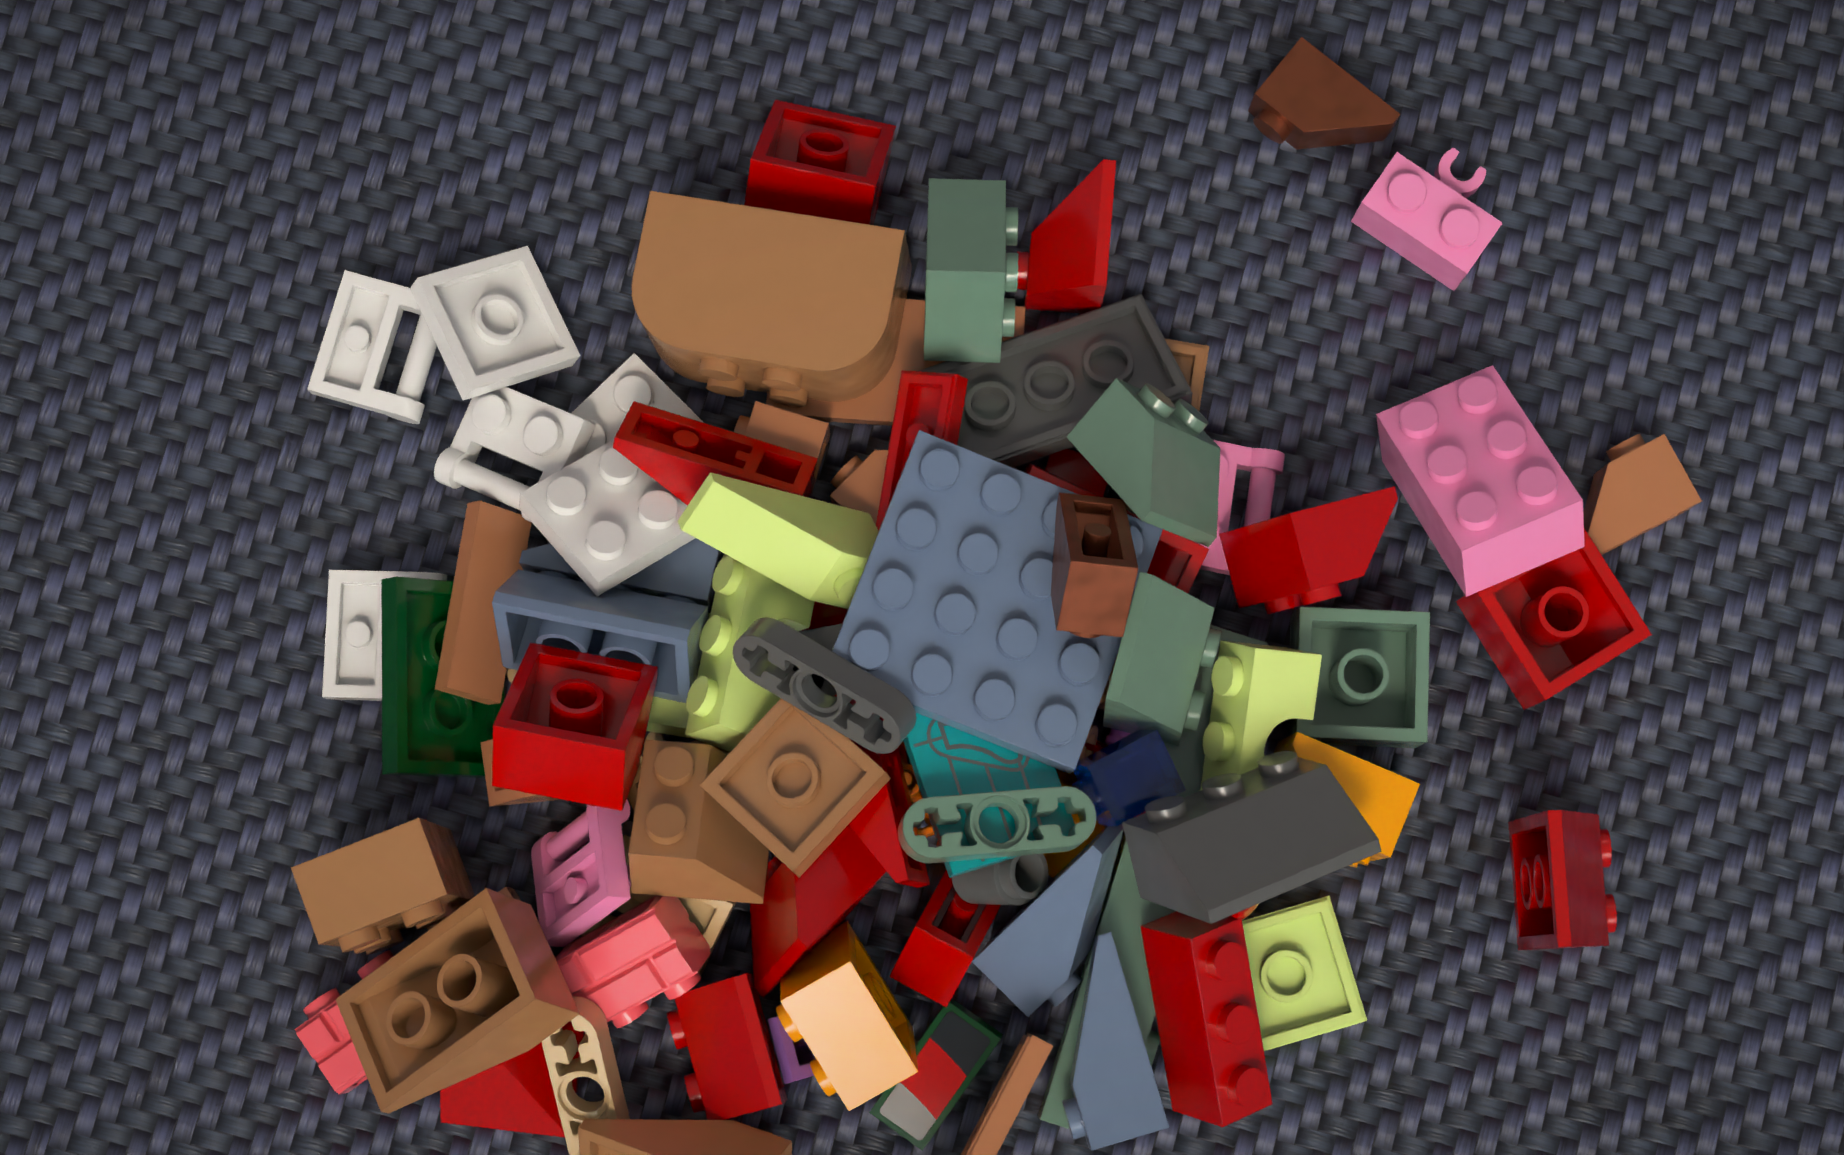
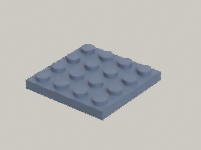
(964, 607)

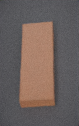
(486, 559)

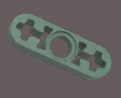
(1044, 802)

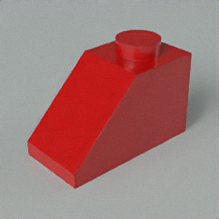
(943, 943)

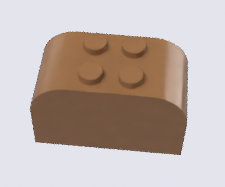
(770, 298)

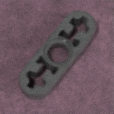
(857, 721)

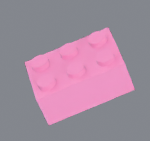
(1481, 480)

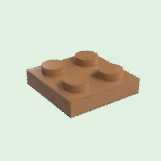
(795, 784)

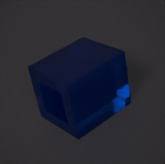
(1128, 776)

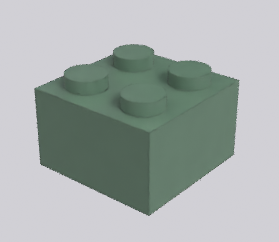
(969, 270)
(1369, 675)

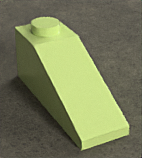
(784, 536)

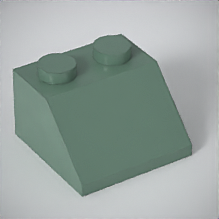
(1154, 458)
(1160, 660)

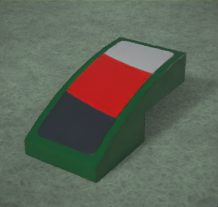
(947, 1063)

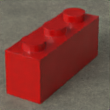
(1206, 1017)

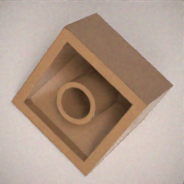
(684, 837)

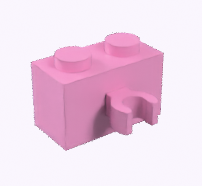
(1428, 217)

